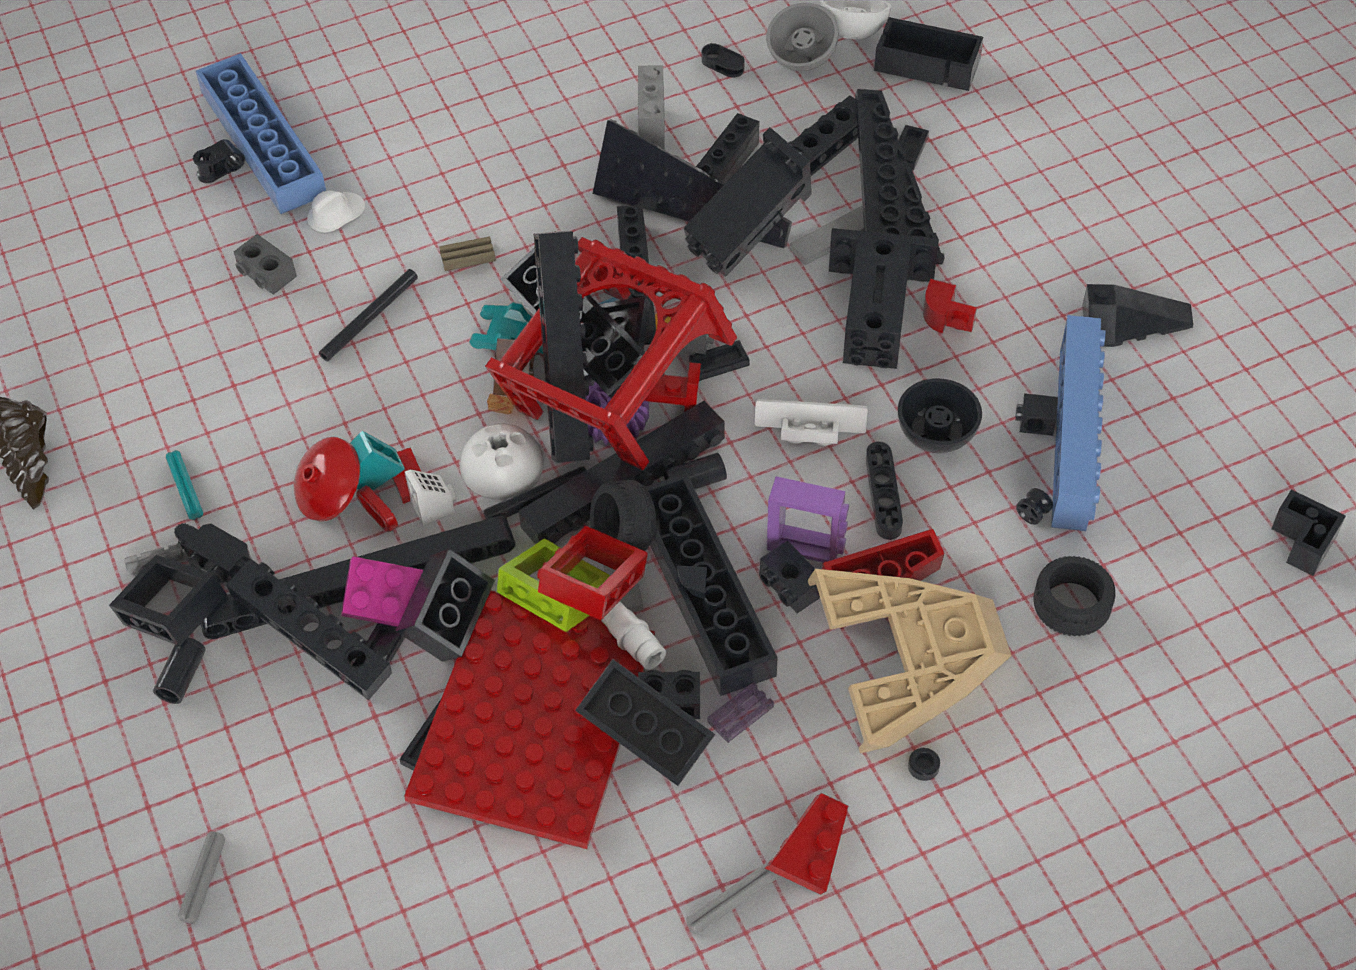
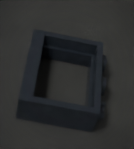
(185, 617)

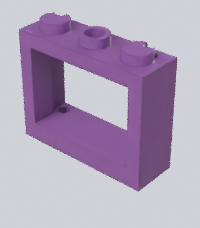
(812, 499)

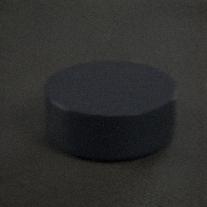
(924, 764)

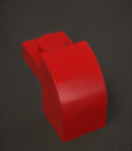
(943, 311)

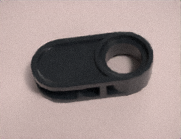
(727, 63)

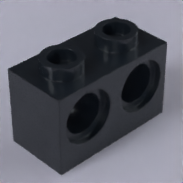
(672, 683)

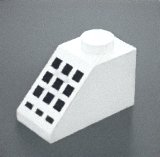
(429, 496)

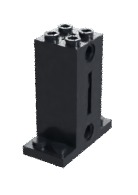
(749, 204)
(878, 289)

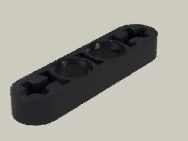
(887, 489)

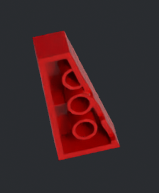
(907, 557)

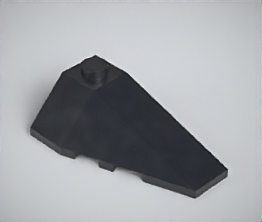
(1134, 313)

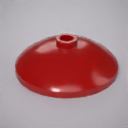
(326, 479)

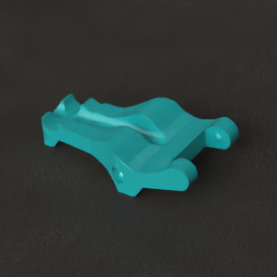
(505, 324)

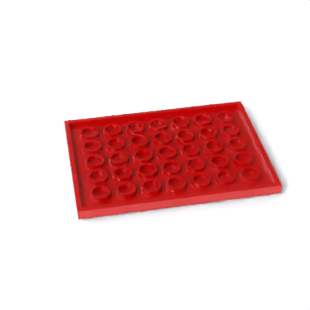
(509, 730)

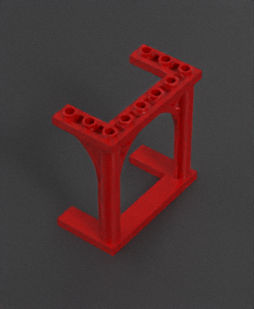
(615, 273)

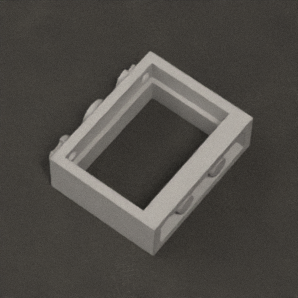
(651, 104)

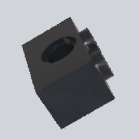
(784, 563)

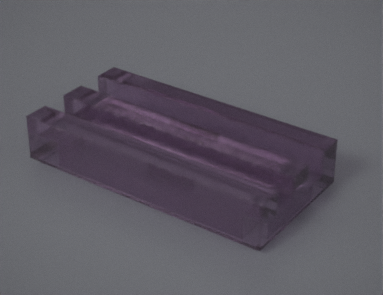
(736, 701)

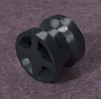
(1034, 506)

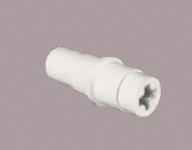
(634, 636)

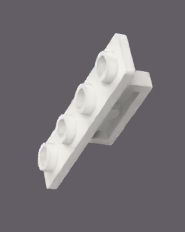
(810, 420)

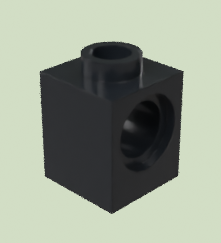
(1037, 414)

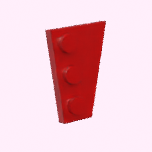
(812, 846)

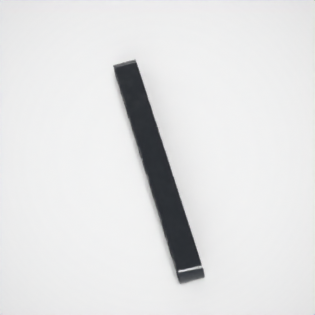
(328, 583)

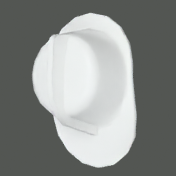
(333, 210)

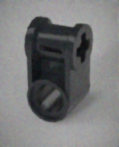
(219, 159)

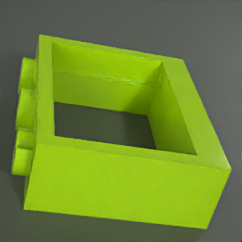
(518, 586)

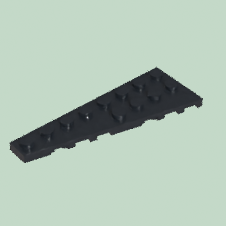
(649, 176)
(887, 182)

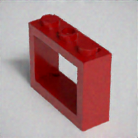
(604, 549)

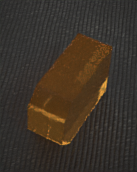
(499, 404)

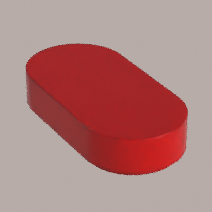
(377, 508)

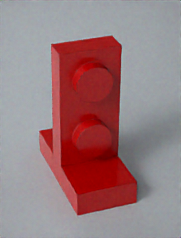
(677, 389)

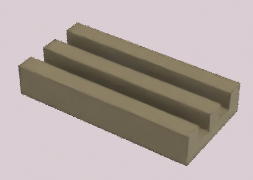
(468, 252)

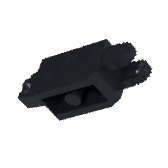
(213, 549)

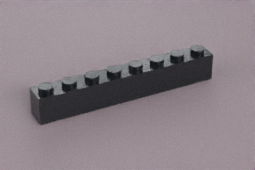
(562, 339)
(665, 447)

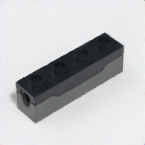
(731, 148)

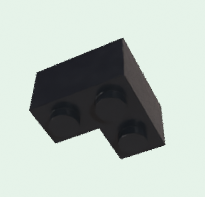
(1310, 526)

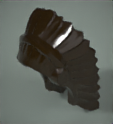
(23, 447)

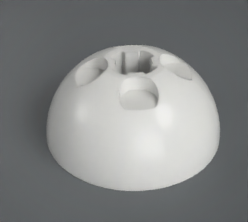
(858, 17)
(501, 461)

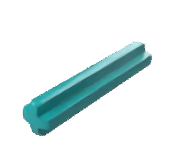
(184, 485)

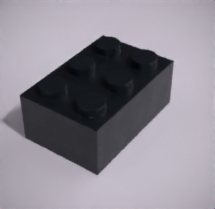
(445, 605)

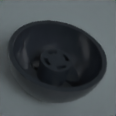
(939, 415)

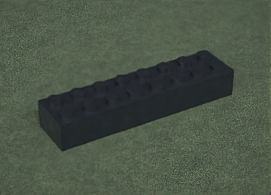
(607, 345)
(724, 620)

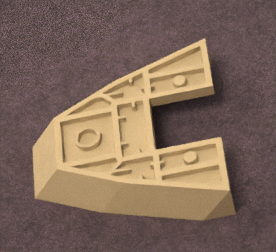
(943, 639)

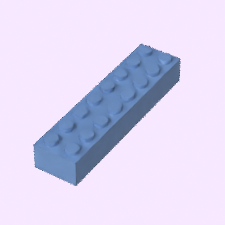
(261, 133)
(1078, 424)

